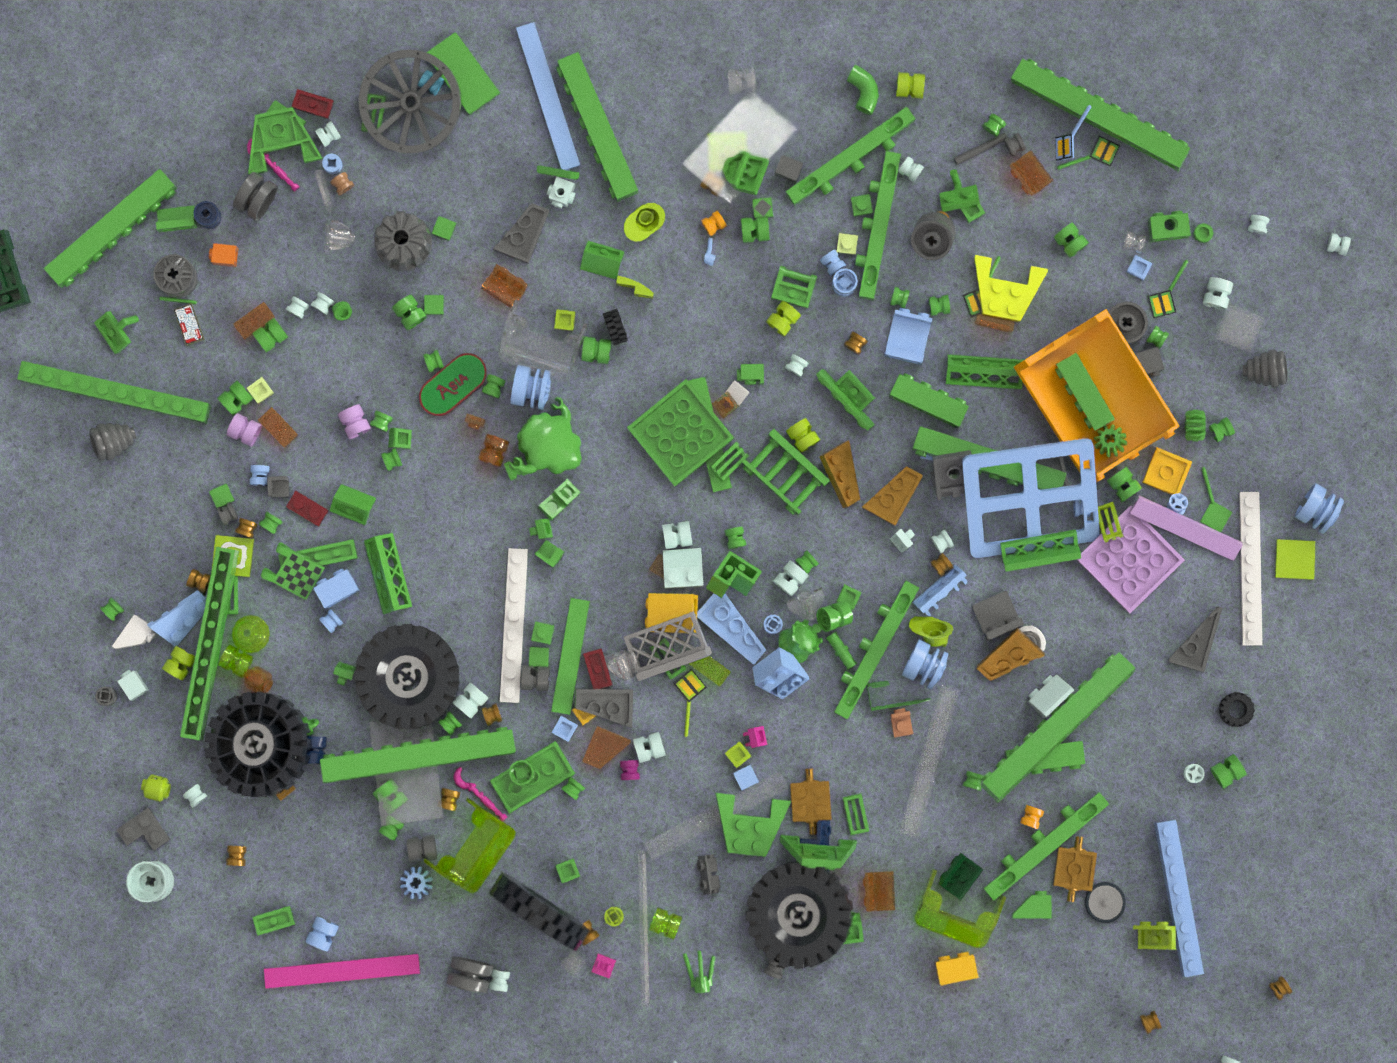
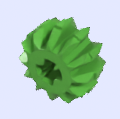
(1195, 425)
(1110, 434)

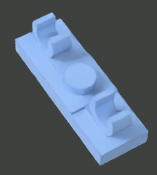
(940, 589)

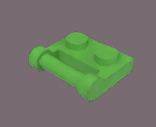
(793, 293)

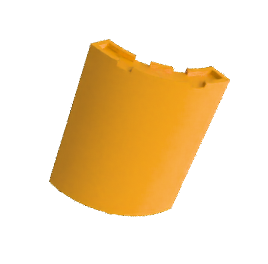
(1119, 380)

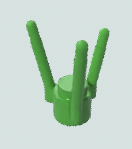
(701, 984)

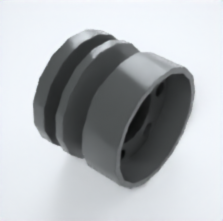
(185, 279)

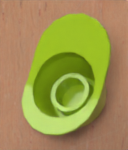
(644, 221)
(932, 630)

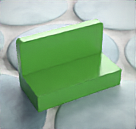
(176, 219)
(601, 260)
(352, 504)

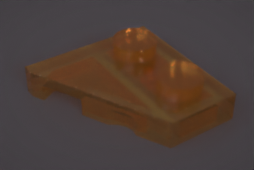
(604, 747)

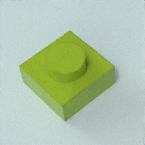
(565, 320)
(738, 754)

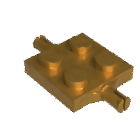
(811, 801)
(1074, 869)

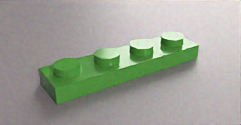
(329, 553)

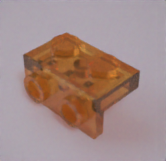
(1030, 173)
(504, 286)
(879, 891)

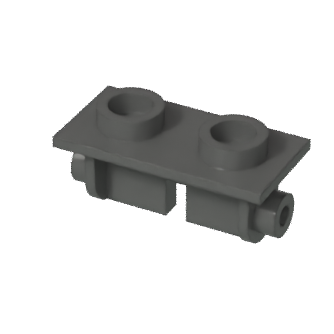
(708, 883)

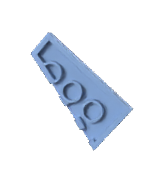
(727, 622)

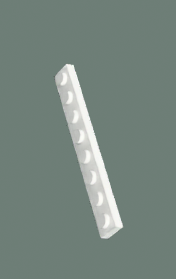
(1250, 568)
(513, 625)

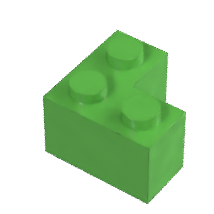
(734, 573)

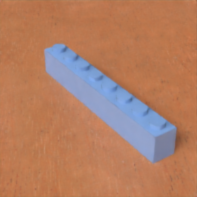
(1179, 898)

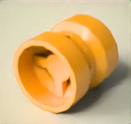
(713, 223)
(1032, 816)

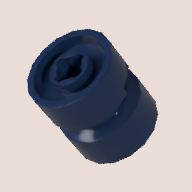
(207, 215)
(317, 752)

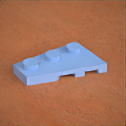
(179, 621)

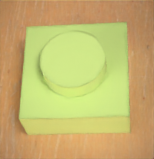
(847, 244)
(260, 390)

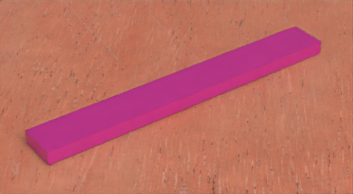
(342, 971)

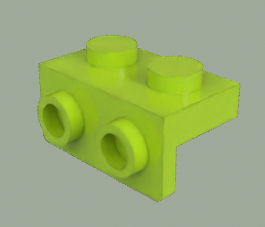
(1156, 936)

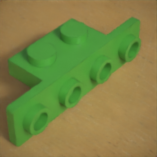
(851, 394)

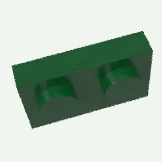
(960, 876)

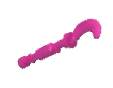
(276, 169)
(471, 787)

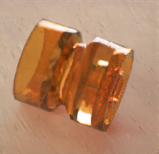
(493, 450)

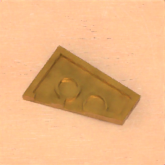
(841, 472)

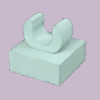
(902, 540)

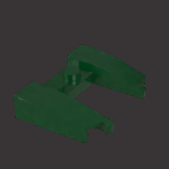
(13, 290)

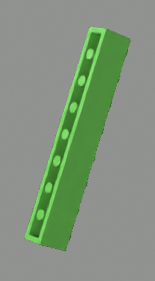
(597, 126)
(110, 228)
(936, 443)

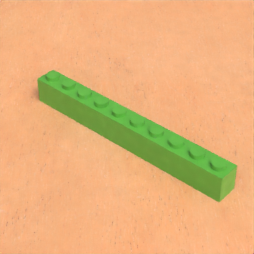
(1101, 115)
(114, 392)
(209, 643)
(1057, 727)
(417, 755)

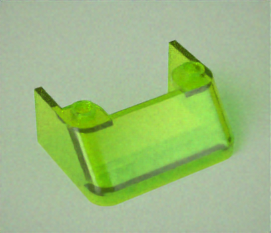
(478, 853)
(932, 918)

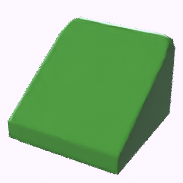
(399, 438)

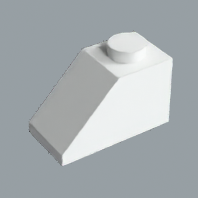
(134, 634)

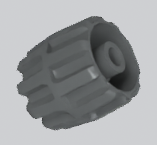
(397, 229)

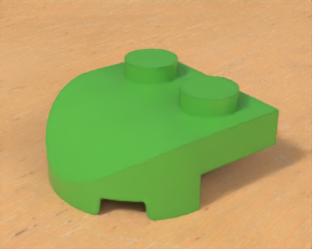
(745, 172)

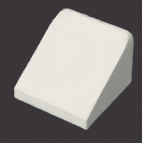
(737, 392)

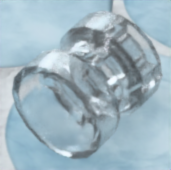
(1130, 241)

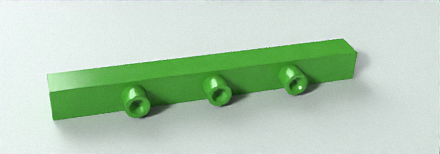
(851, 157)
(878, 225)
(875, 649)
(1045, 845)

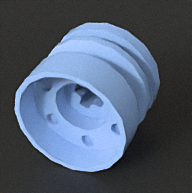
(530, 387)
(1319, 508)
(925, 664)

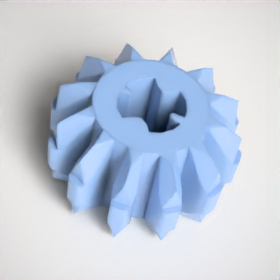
(421, 886)

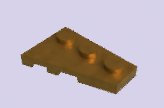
(894, 496)
(1009, 654)

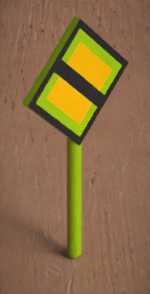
(689, 686)

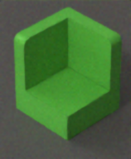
(549, 553)

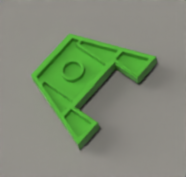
(279, 131)
(749, 833)
(819, 855)

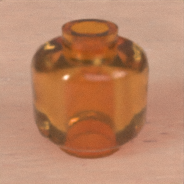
(258, 679)

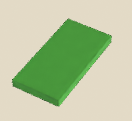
(473, 82)
(550, 770)

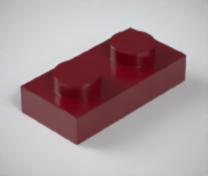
(312, 104)
(307, 508)
(597, 669)

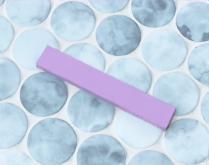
(1186, 528)

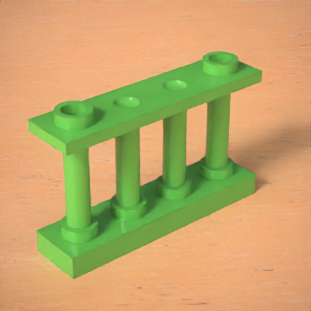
(803, 466)

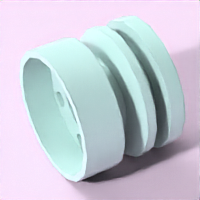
(141, 875)

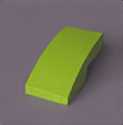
(640, 289)

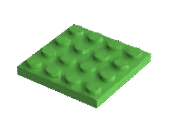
(680, 432)

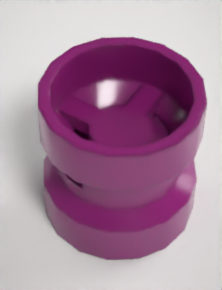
(629, 770)

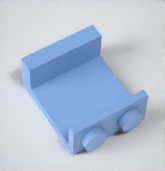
(908, 336)

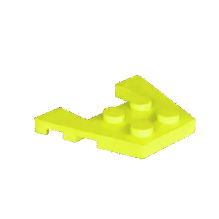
(1005, 298)

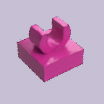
(756, 736)
(603, 965)

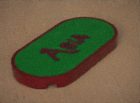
(453, 384)

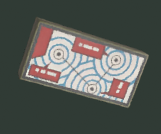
(189, 324)

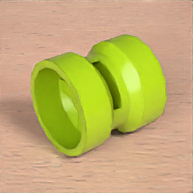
(616, 916)

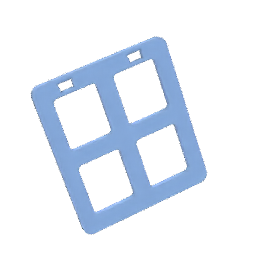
(1031, 497)

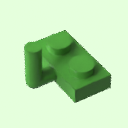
(960, 196)
(113, 330)

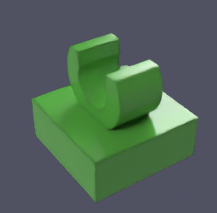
(542, 529)
(344, 672)

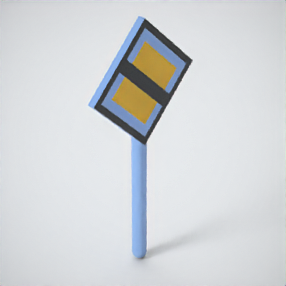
(1065, 144)

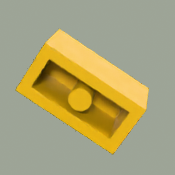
(956, 969)

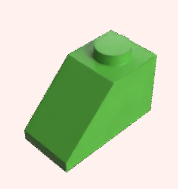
(1035, 906)

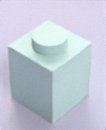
(132, 685)

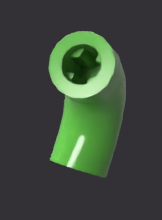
(868, 89)

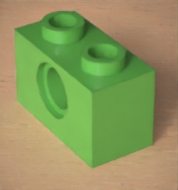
(1180, 223)

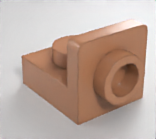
(901, 723)

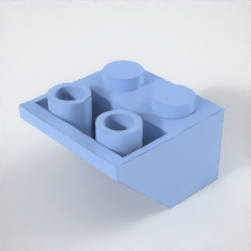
(779, 673)

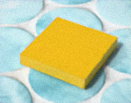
(1167, 471)

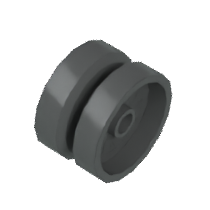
(255, 196)
(932, 225)
(1133, 316)
(469, 975)

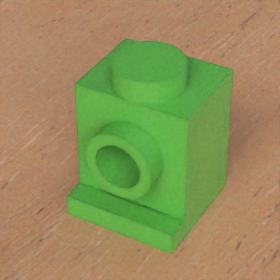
(751, 373)

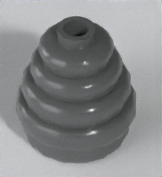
(1267, 368)
(111, 440)

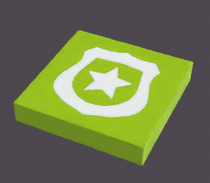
(245, 549)

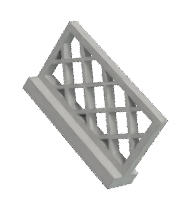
(674, 661)

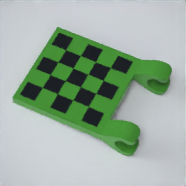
(296, 573)

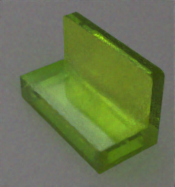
(711, 669)

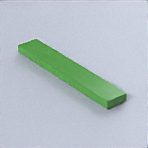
(701, 387)
(570, 656)

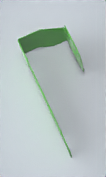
(886, 683)

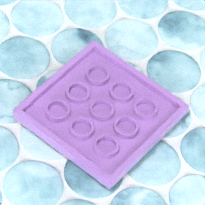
(1131, 564)

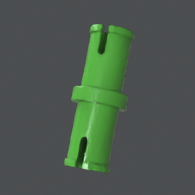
(841, 651)

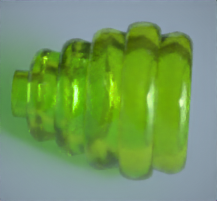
(258, 637)

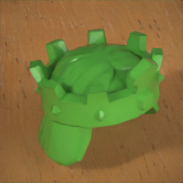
(800, 640)

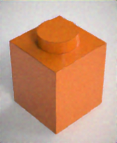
(223, 255)

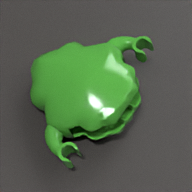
(548, 443)

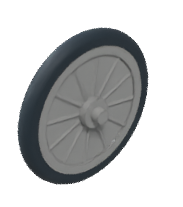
(1105, 902)

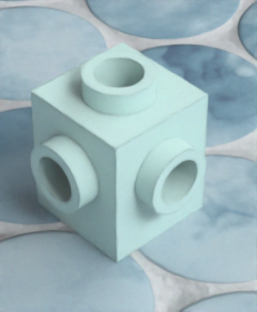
(564, 186)

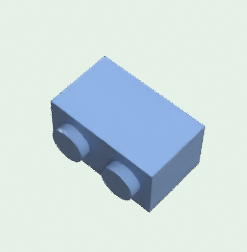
(336, 588)

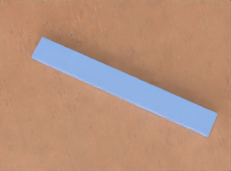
(548, 96)

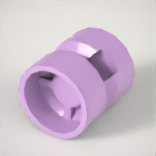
(354, 422)
(244, 430)

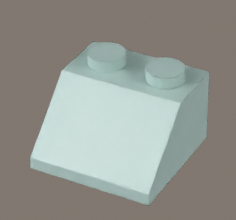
(683, 568)
(1050, 695)

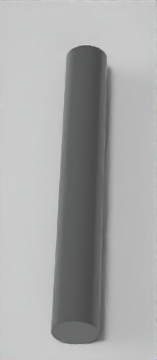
(979, 149)

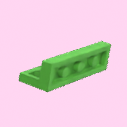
(985, 368)
(1040, 555)
(384, 573)

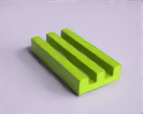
(1112, 535)

